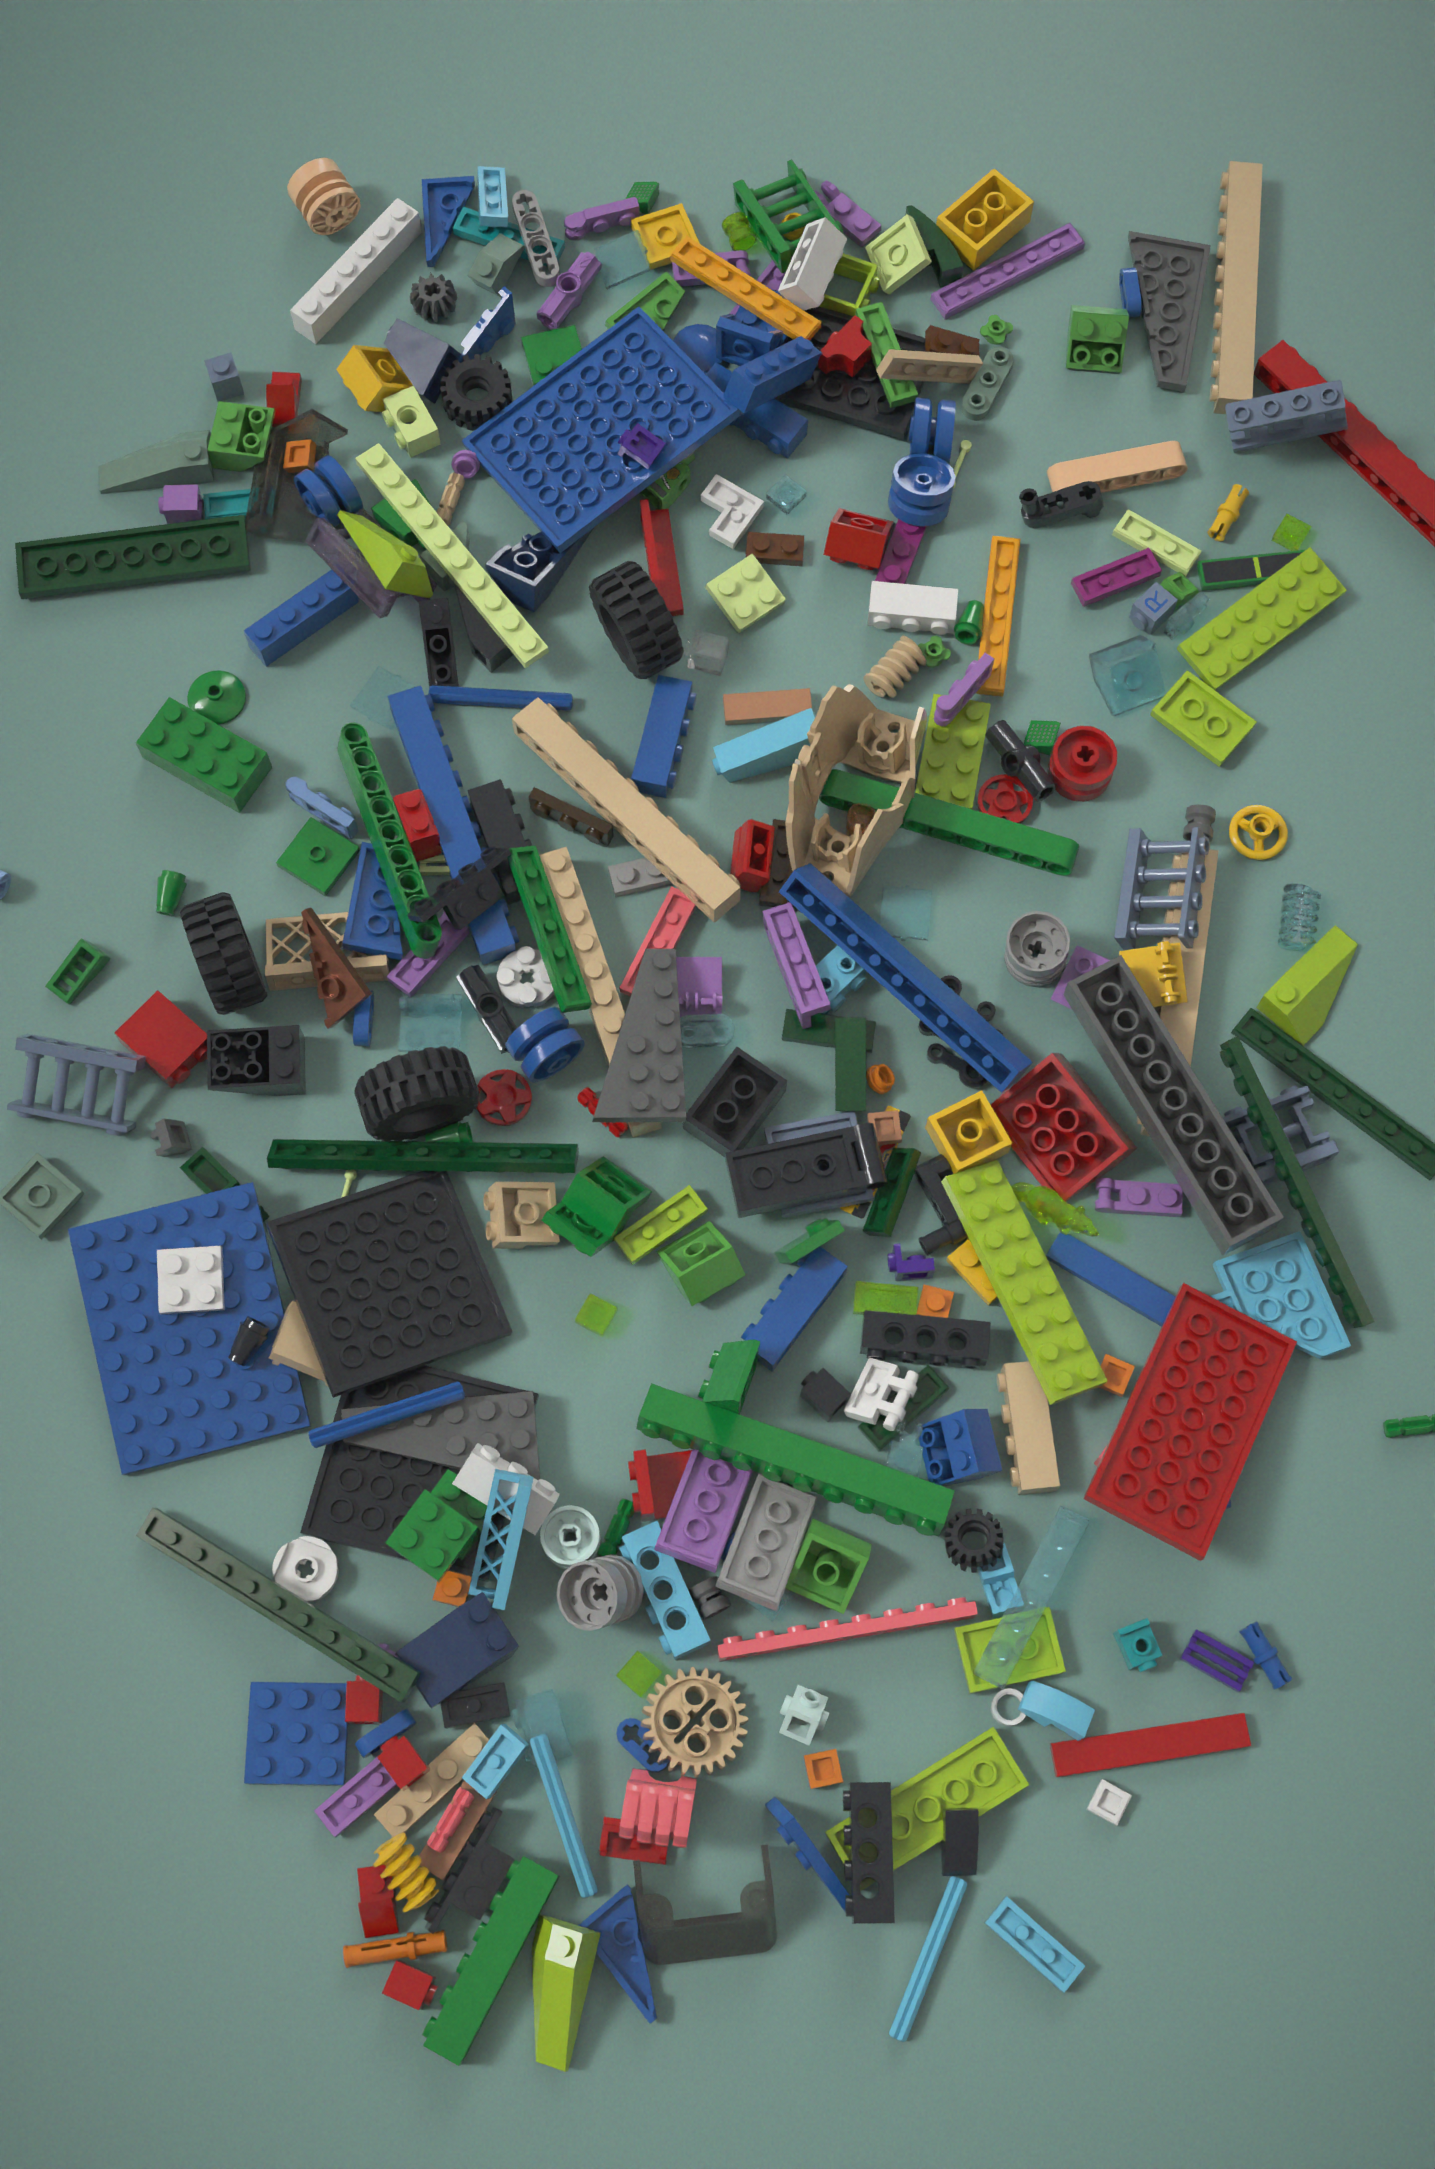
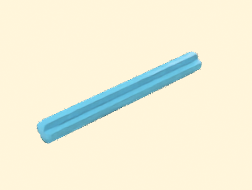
(563, 1815)
(928, 1959)

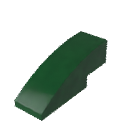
(942, 253)
(850, 1063)
(210, 1174)

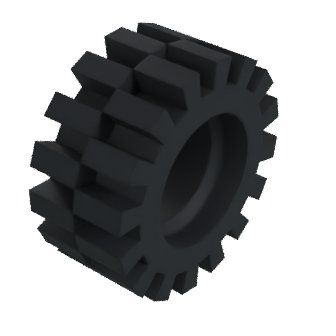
(968, 1557)

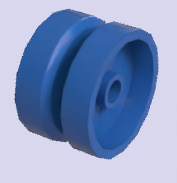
(930, 430)
(921, 489)
(328, 490)
(544, 1044)

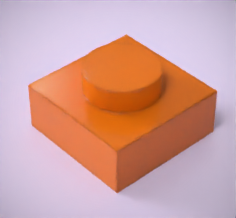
(299, 455)
(934, 1302)
(1117, 1373)
(452, 1589)
(823, 1769)

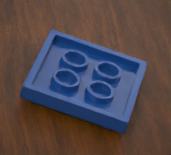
(296, 1734)

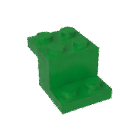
(596, 1206)
(439, 1528)

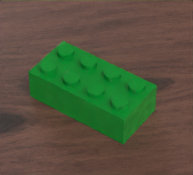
(204, 754)

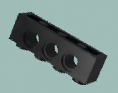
(972, 1333)
(878, 1799)

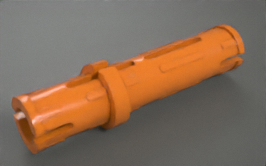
(395, 1948)

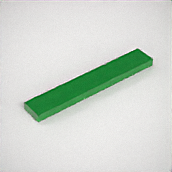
(549, 929)

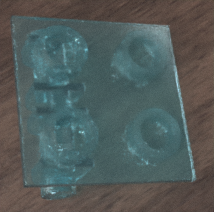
(429, 1021)

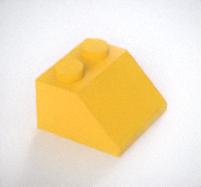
(372, 376)

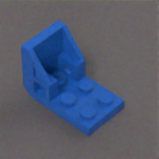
(745, 337)

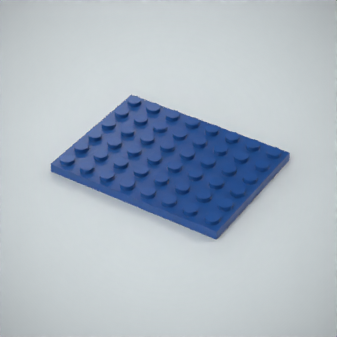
(561, 437)
(170, 1374)

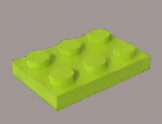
(1203, 718)
(1039, 1659)

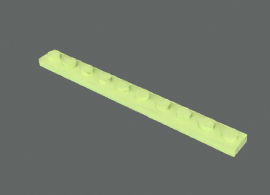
(452, 555)

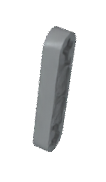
(535, 238)

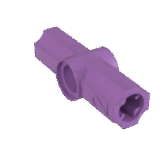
(575, 279)

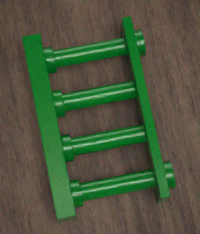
(759, 216)

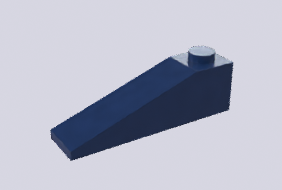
(531, 569)

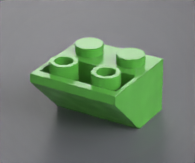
(1096, 338)
(239, 436)

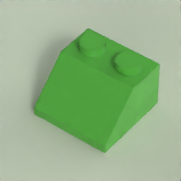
(701, 1263)
(828, 1566)

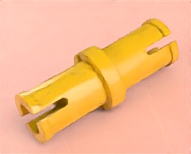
(1228, 512)

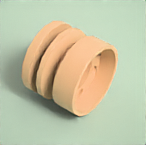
(323, 196)

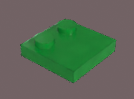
(549, 350)
(817, 1234)

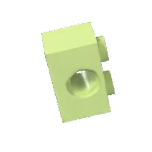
(408, 407)

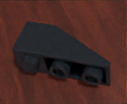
(482, 638)
(438, 642)

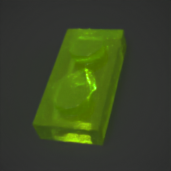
(884, 1298)

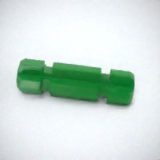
(1409, 1426)
(617, 1528)

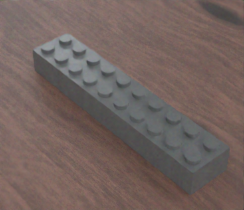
(1172, 1105)

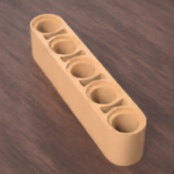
(1121, 468)

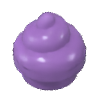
(465, 463)

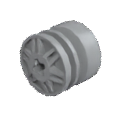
(1036, 932)
(599, 1592)

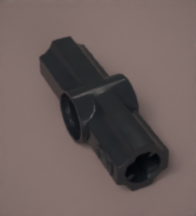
(1020, 760)
(480, 995)

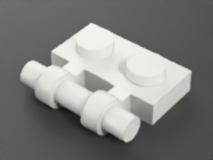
(873, 1389)

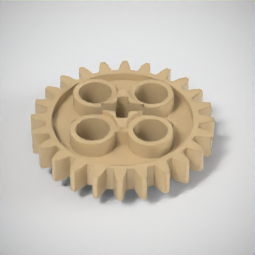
(716, 1741)

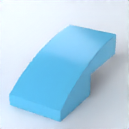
(999, 1584)
(1057, 1708)

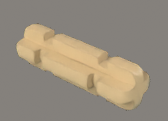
(450, 497)

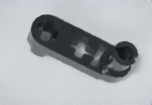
(1075, 502)
(952, 1231)

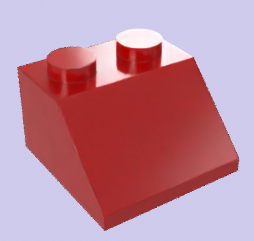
(858, 539)

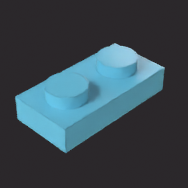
(495, 1761)

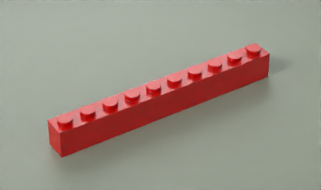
(1360, 445)

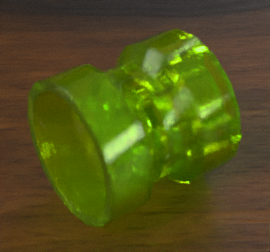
(738, 230)

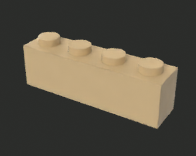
(1029, 1429)

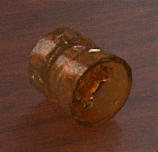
(860, 814)

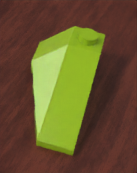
(390, 558)
(1307, 990)
(561, 1975)

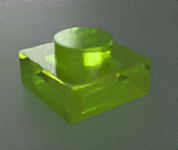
(1291, 533)
(596, 1315)
(639, 1674)

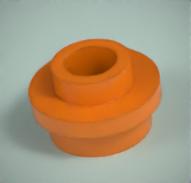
(880, 1078)

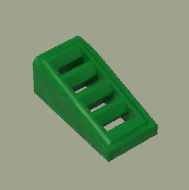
(75, 956)

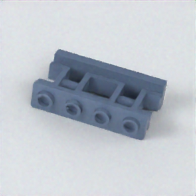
(1287, 416)
(1308, 1159)

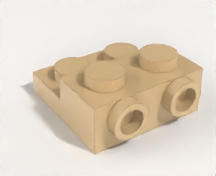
(518, 1212)

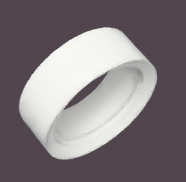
(1009, 1691)

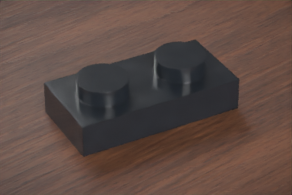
(475, 1706)

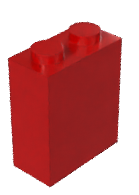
(166, 1038)

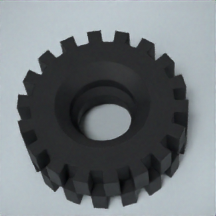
(472, 375)

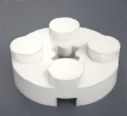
(509, 978)
(299, 1551)

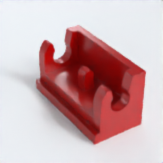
(630, 1849)

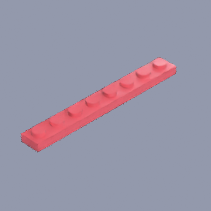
(832, 1631)

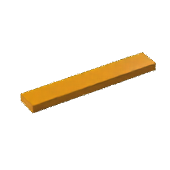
(744, 290)
(999, 610)

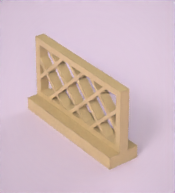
(299, 972)

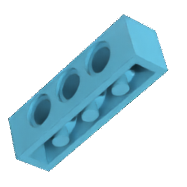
(693, 1634)

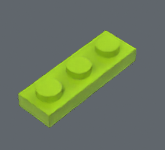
(660, 1224)

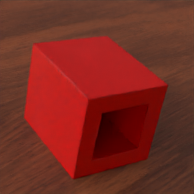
(363, 1702)
(402, 1762)
(410, 1985)

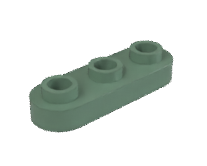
(985, 391)

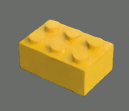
(985, 218)

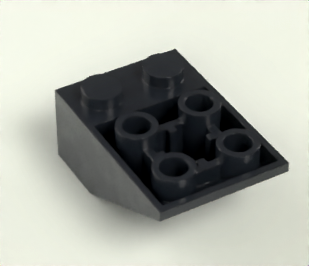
(257, 1060)

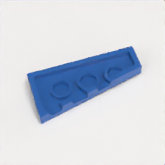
(372, 916)

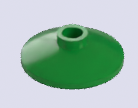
(222, 706)

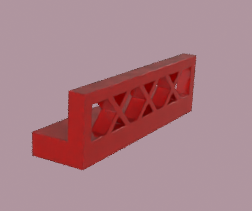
(661, 556)

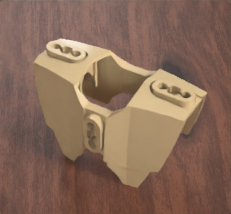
(855, 734)

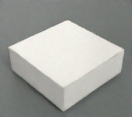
(1109, 1802)

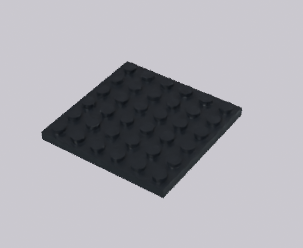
(388, 1280)
(368, 1492)

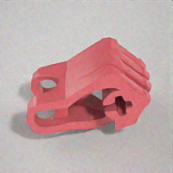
(657, 1809)

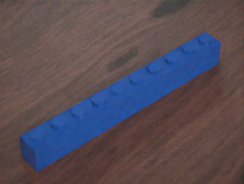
(449, 811)
(905, 977)

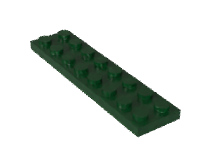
(132, 556)

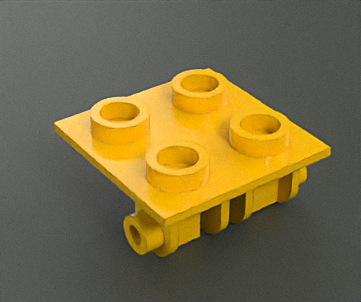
(1159, 972)

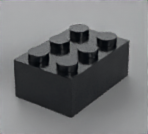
(734, 1103)

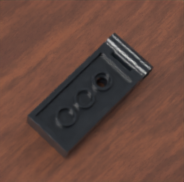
(788, 1174)

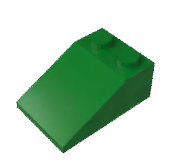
(731, 1375)

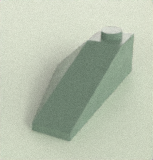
(172, 461)

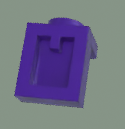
(640, 445)
(913, 1268)

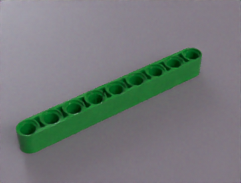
(957, 824)
(387, 826)

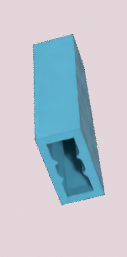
(764, 748)

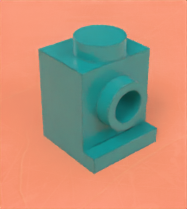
(1126, 1640)

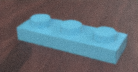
(492, 196)
(1034, 1944)

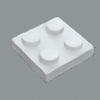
(190, 1280)

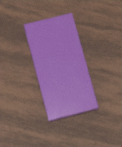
(703, 1511)

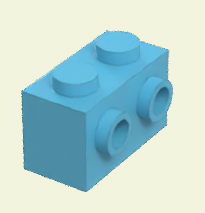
(839, 976)

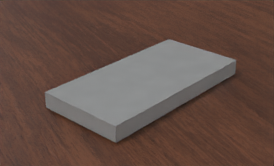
(766, 1542)

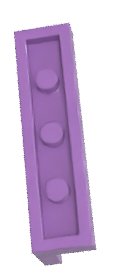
(795, 962)

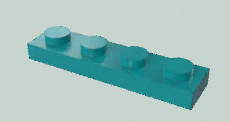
(469, 228)

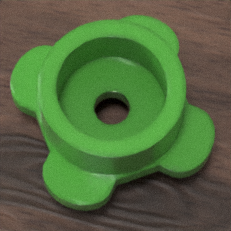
(996, 336)
(941, 654)

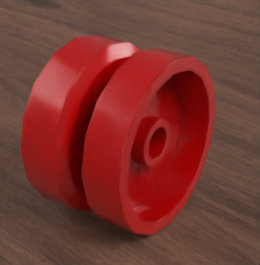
(1082, 763)

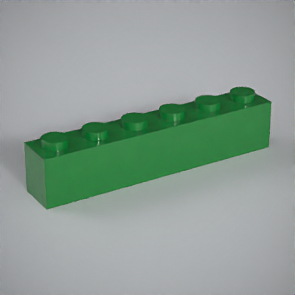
(491, 1960)

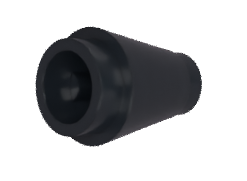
(248, 1340)

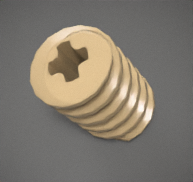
(894, 668)

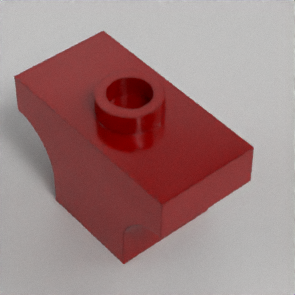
(846, 349)

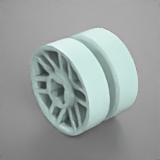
(570, 1521)

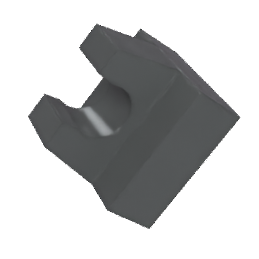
(172, 1137)

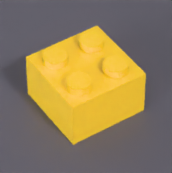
(968, 1133)

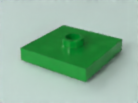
(318, 856)

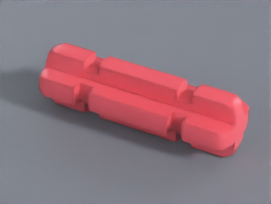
(450, 1820)

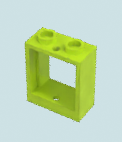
(859, 271)

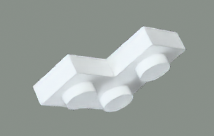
(736, 507)

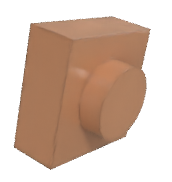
(886, 1126)

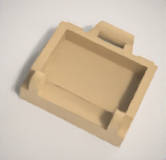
(294, 1346)

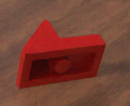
(284, 396)
(377, 1902)

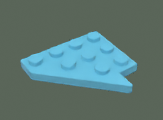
(1285, 1292)

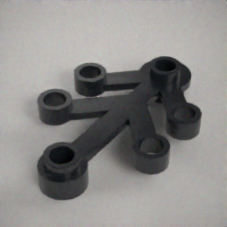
(948, 1059)

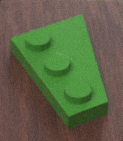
(656, 300)

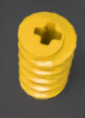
(406, 1872)

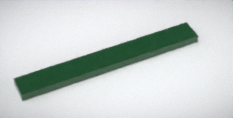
(1337, 1092)

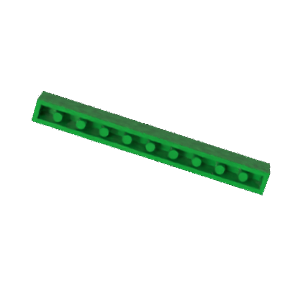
(795, 1460)

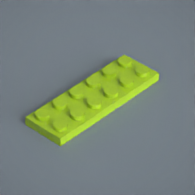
(1261, 619)
(970, 1777)

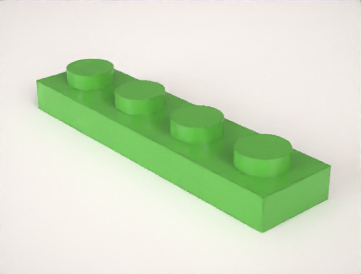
(881, 335)

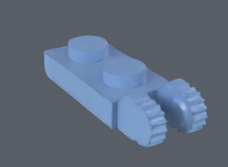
(321, 807)

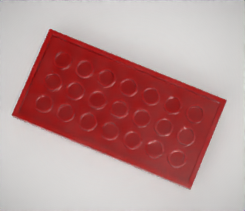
(1190, 1422)

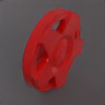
(1004, 800)
(504, 1097)

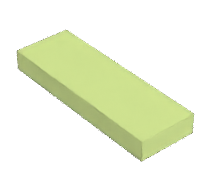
(1165, 546)

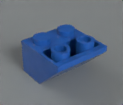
(959, 1447)

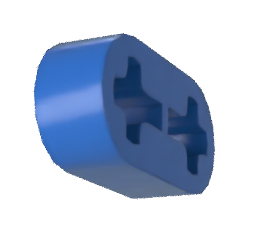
(1130, 291)
(363, 1022)
(377, 1737)
(636, 1750)

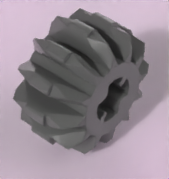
(433, 297)

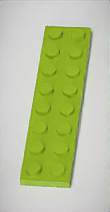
(1024, 1282)

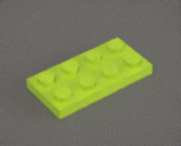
(953, 755)

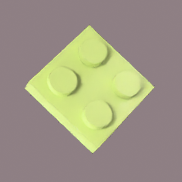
(898, 254)
(745, 593)

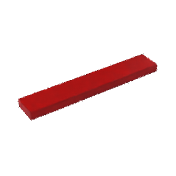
(1150, 1745)

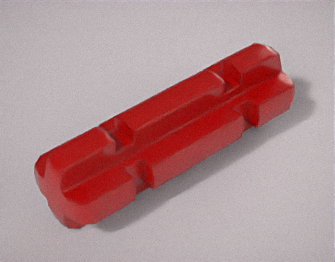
(588, 1099)

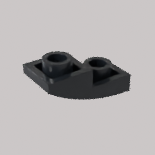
(960, 1841)

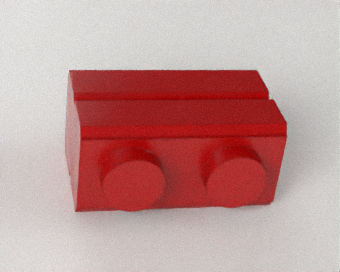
(418, 824)
(752, 854)

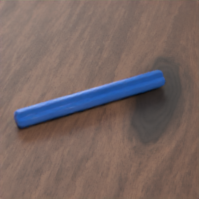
(498, 697)
(386, 1414)

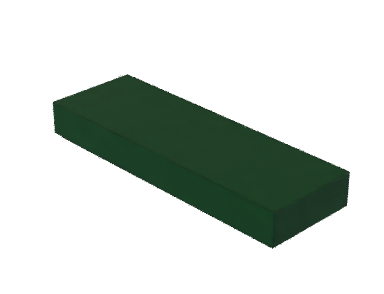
(821, 1030)
(890, 1197)
(929, 1390)

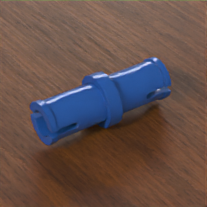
(1265, 1655)

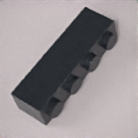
(499, 828)

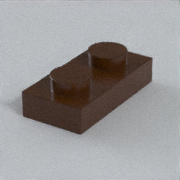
(947, 341)
(776, 548)

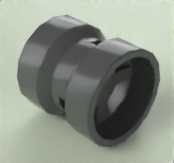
(1199, 816)
(705, 1591)

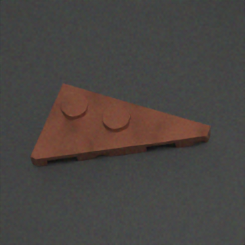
(335, 975)

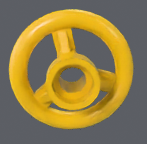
(1267, 820)

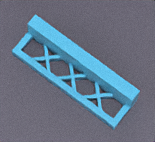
(513, 1539)

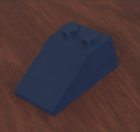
(458, 1649)

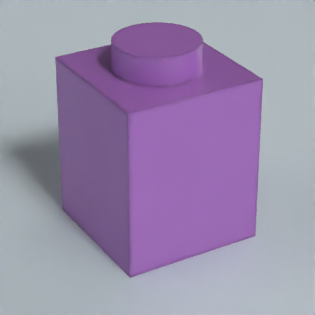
(181, 503)

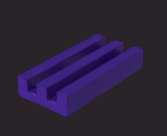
(1192, 1646)

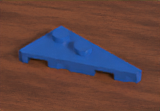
(441, 207)
(490, 327)
(808, 1854)
(622, 1948)

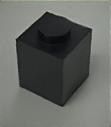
(824, 1393)

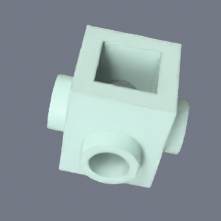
(803, 1714)

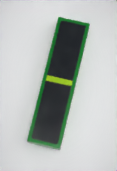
(1241, 570)

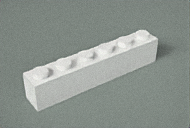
(356, 271)

